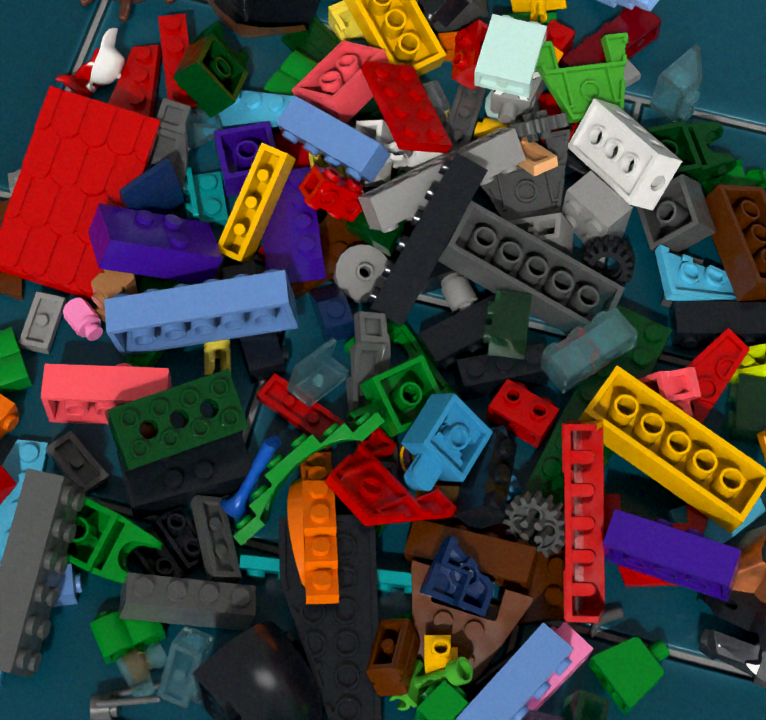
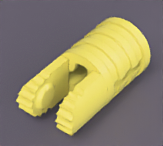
(217, 350)

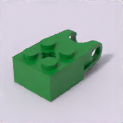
(106, 541)

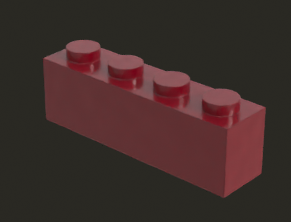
(640, 25)

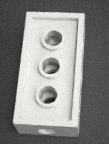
(610, 126)

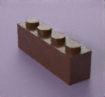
(500, 560)

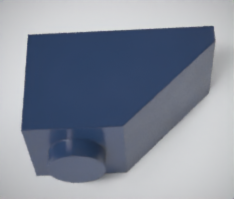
(332, 312)

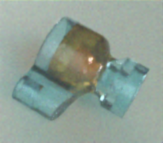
(137, 665)

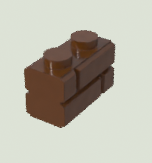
(393, 657)

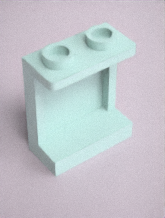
(510, 55)

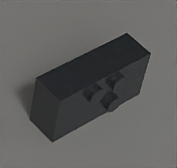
(173, 481)

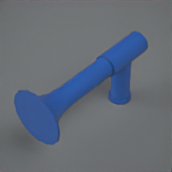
(236, 505)

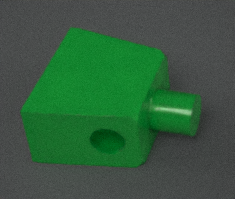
(629, 670)

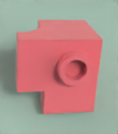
(675, 386)

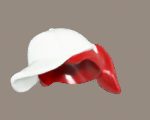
(99, 71)

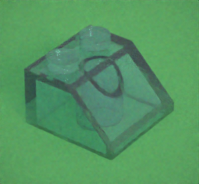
(679, 87)

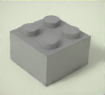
(595, 209)

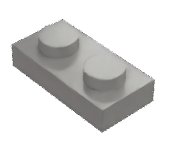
(42, 323)

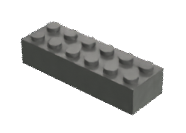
(515, 261)
(33, 566)

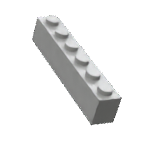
(403, 196)

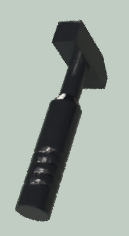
(472, 689)

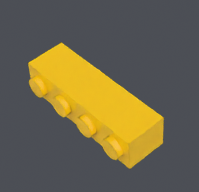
(255, 203)

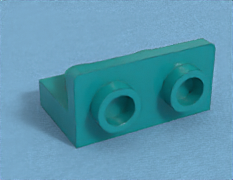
(206, 198)

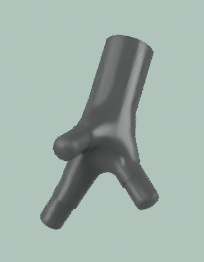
(609, 615)

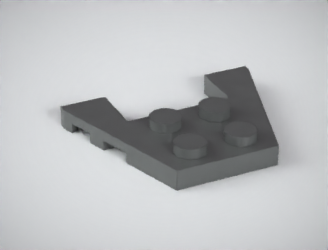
(524, 195)

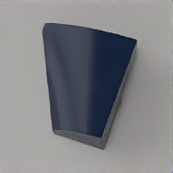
(457, 580)

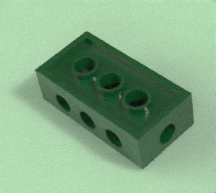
(186, 400)

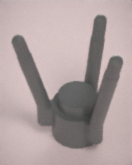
(108, 704)

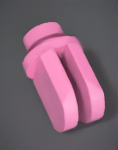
(83, 319)

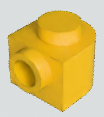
(438, 652)

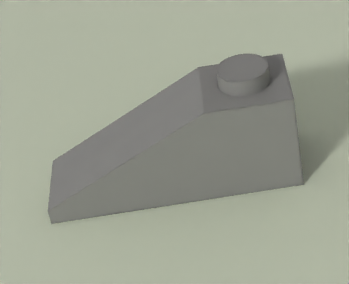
(549, 228)

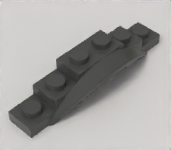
(172, 139)
(369, 358)

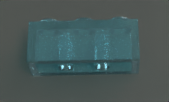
(588, 349)

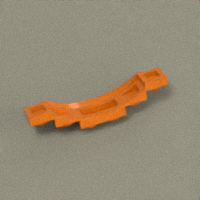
(314, 530)

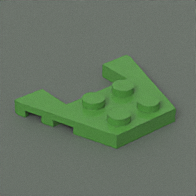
(579, 85)

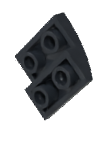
(180, 550)

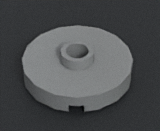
(348, 275)

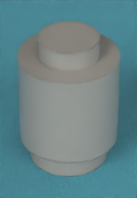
(458, 292)

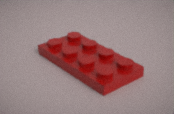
(406, 107)

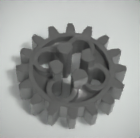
(541, 125)
(526, 509)

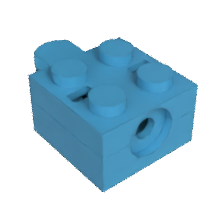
(444, 442)

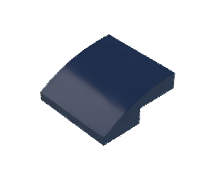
(154, 190)

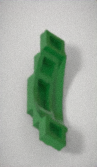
(282, 467)

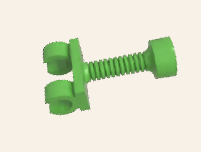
(457, 672)

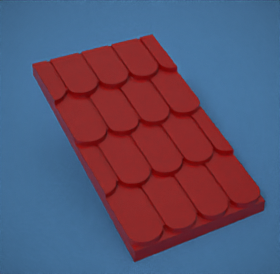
(72, 165)

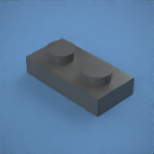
(77, 462)

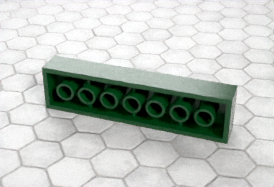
(637, 362)

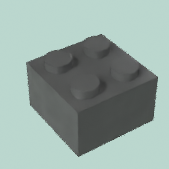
(679, 216)

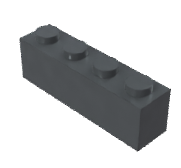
(187, 601)

